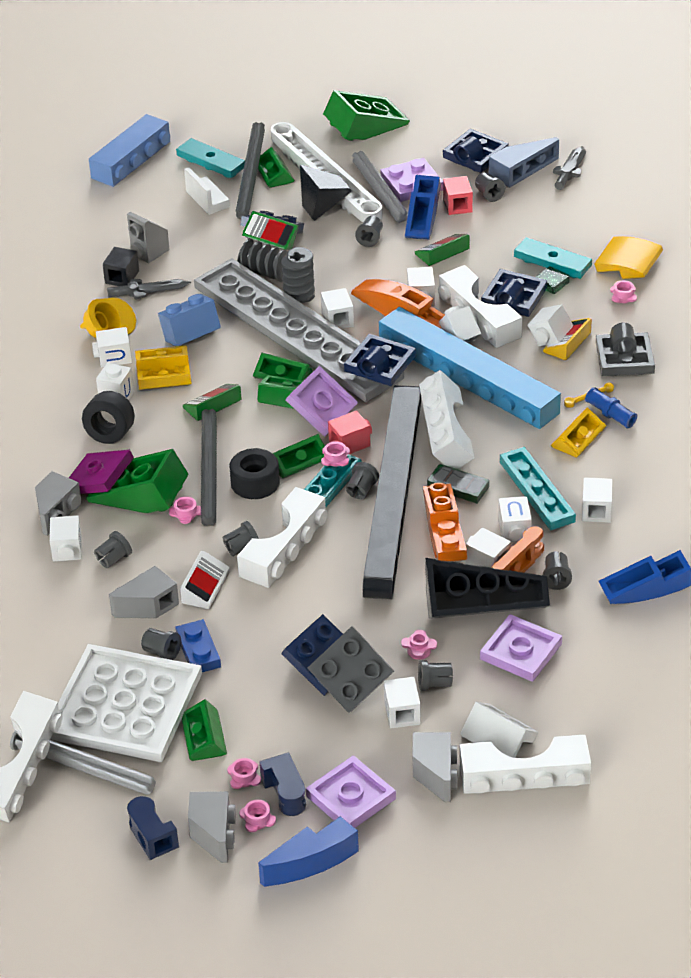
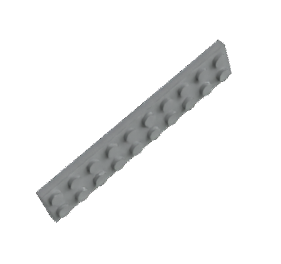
(287, 323)

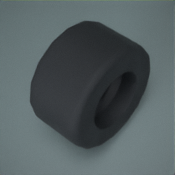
(115, 405)
(254, 473)

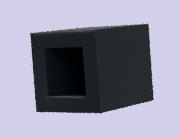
(120, 266)

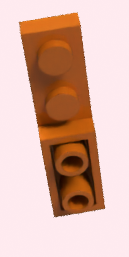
(389, 295)
(444, 523)

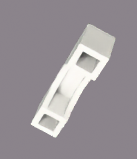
(496, 322)
(446, 436)
(265, 559)
(34, 721)
(489, 770)

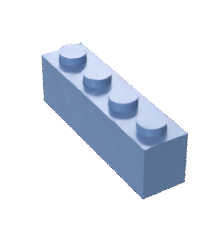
(129, 150)

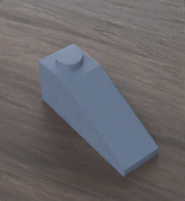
(522, 160)

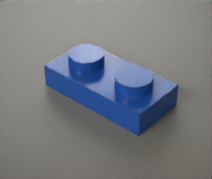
(198, 645)

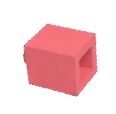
(457, 195)
(350, 430)

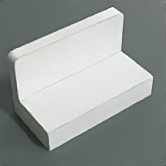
(205, 192)
(493, 725)

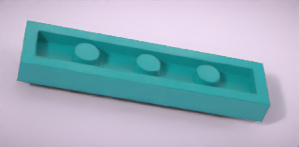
(537, 488)

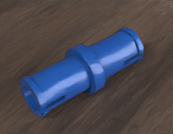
(611, 407)

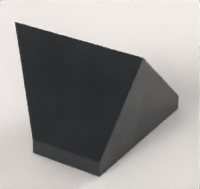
(320, 190)

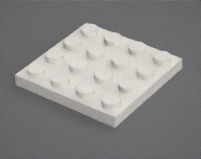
(125, 702)

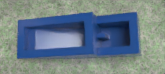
(423, 207)
(648, 579)
(309, 853)

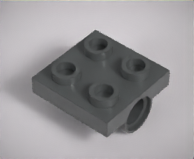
(624, 352)
(350, 669)

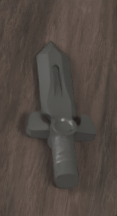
(570, 167)
(138, 289)

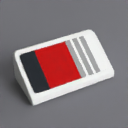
(203, 581)

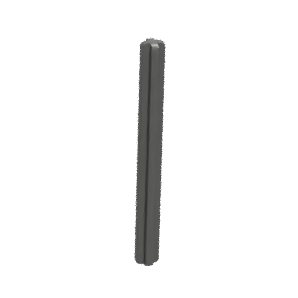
(250, 170)
(208, 467)

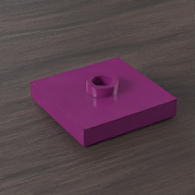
(101, 470)

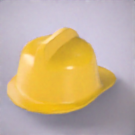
(108, 314)

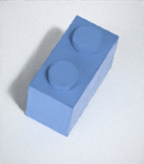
(189, 319)

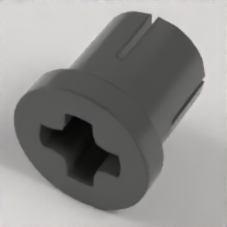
(491, 187)
(369, 232)
(363, 477)
(239, 538)
(116, 546)
(557, 571)
(161, 643)
(434, 675)

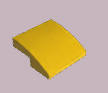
(629, 256)
(162, 367)

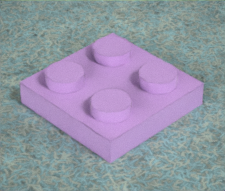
(402, 177)
(321, 400)
(521, 647)
(351, 792)

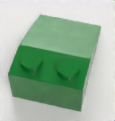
(362, 115)
(146, 484)

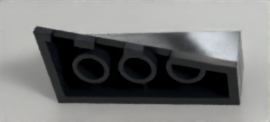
(472, 589)

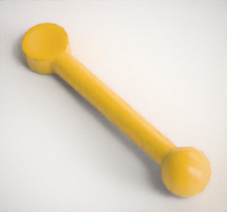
(569, 402)

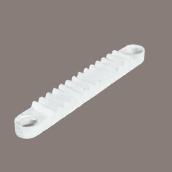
(304, 152)

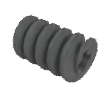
(262, 259)
(298, 274)

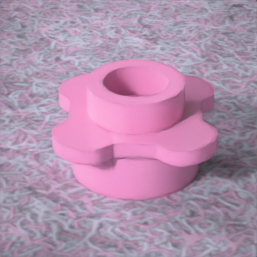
(623, 292)
(335, 454)
(185, 509)
(419, 645)
(244, 773)
(257, 815)

